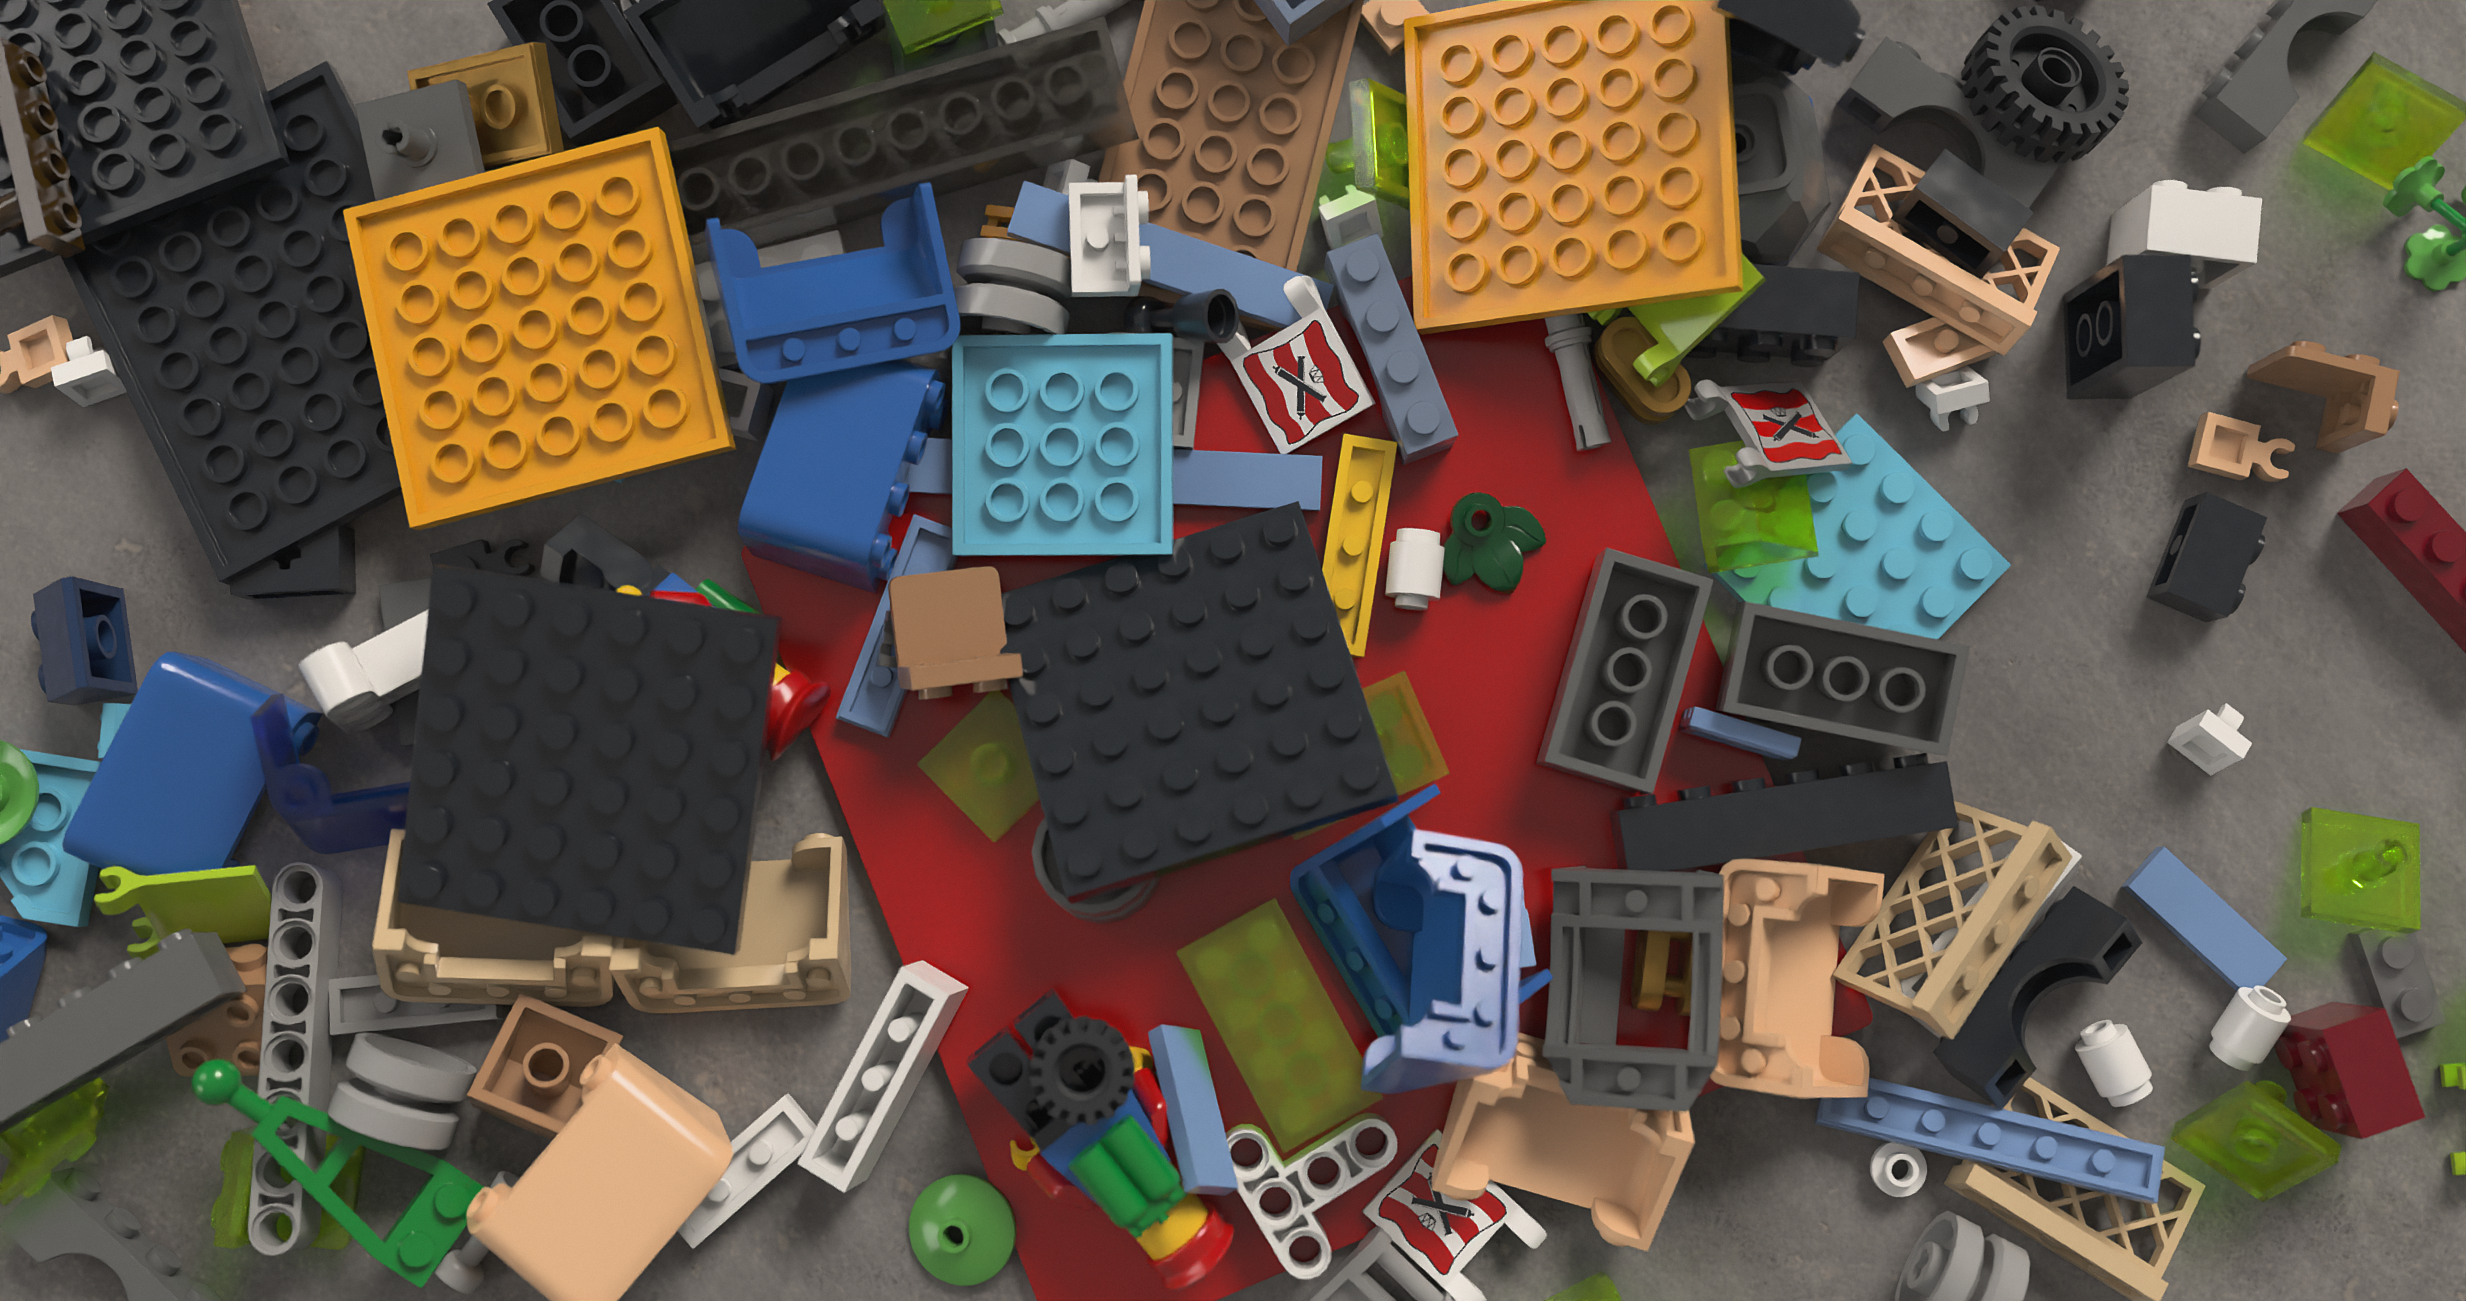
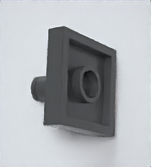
(419, 139)

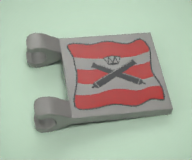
(1778, 426)

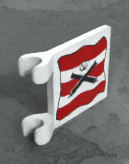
(1302, 374)
(1444, 1231)

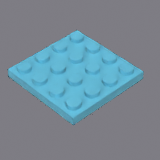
(1062, 445)
(1885, 548)

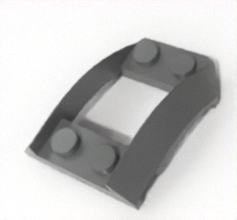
(1635, 901)

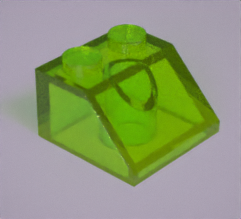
(1749, 523)

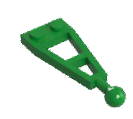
(423, 1229)

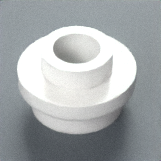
(1881, 1169)

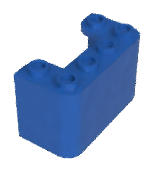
(840, 469)

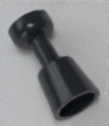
(1195, 317)

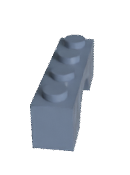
(1398, 362)

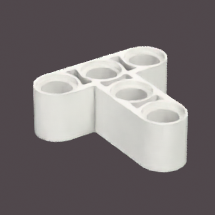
(363, 681)
(1306, 1195)

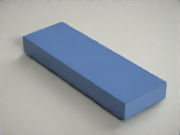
(2203, 921)
(1192, 1110)

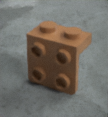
(2356, 389)
(950, 632)
(234, 1028)

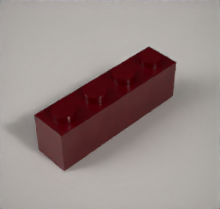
(2415, 544)

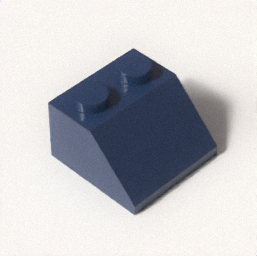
(83, 642)

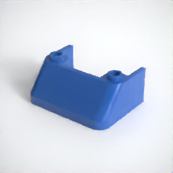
(1338, 902)

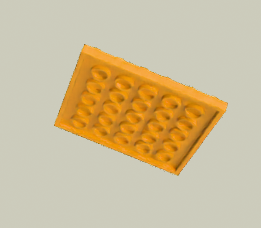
(1569, 159)
(538, 329)

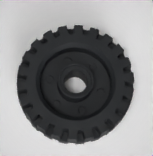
(2044, 84)

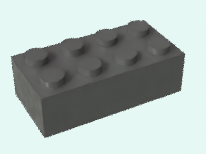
(1625, 671)
(1842, 678)

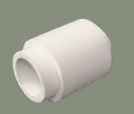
(1415, 568)
(2249, 1027)
(2114, 1063)

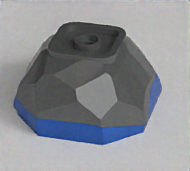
(1780, 164)

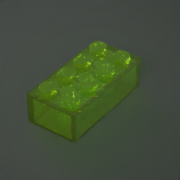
(1278, 1024)

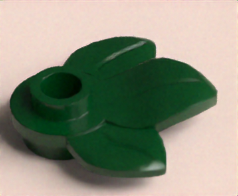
(1495, 548)

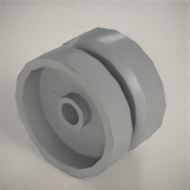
(1012, 288)
(401, 1091)
(1961, 1265)

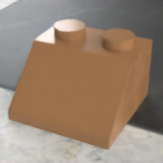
(538, 1066)

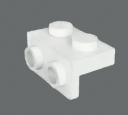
(1106, 238)

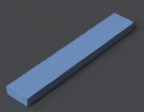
(1176, 259)
(2000, 1139)

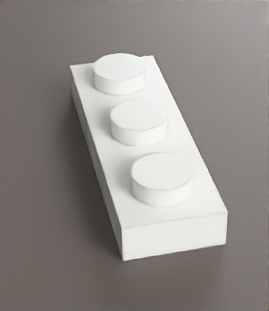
(757, 1159)

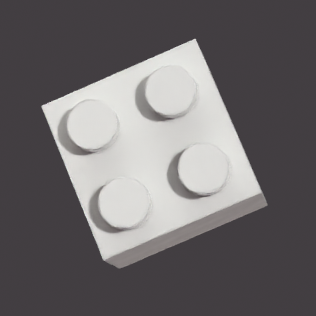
(2211, 225)

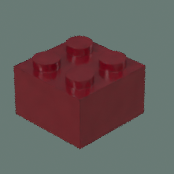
(2348, 1070)

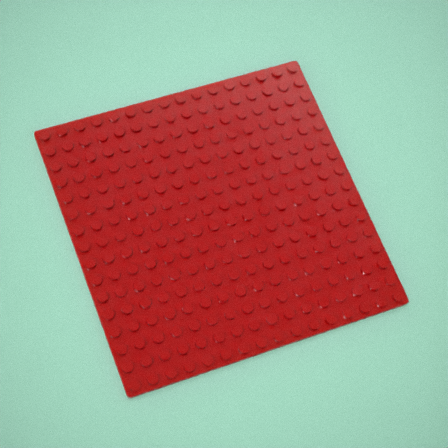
(1486, 686)

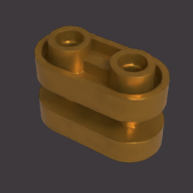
(1613, 360)
(1650, 968)

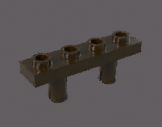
(39, 170)

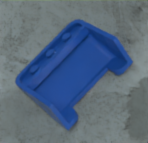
(842, 306)

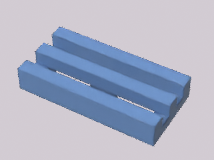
(1739, 734)

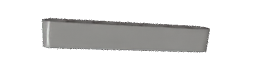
(283, 1029)

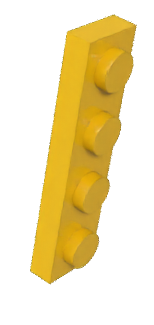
(1357, 532)

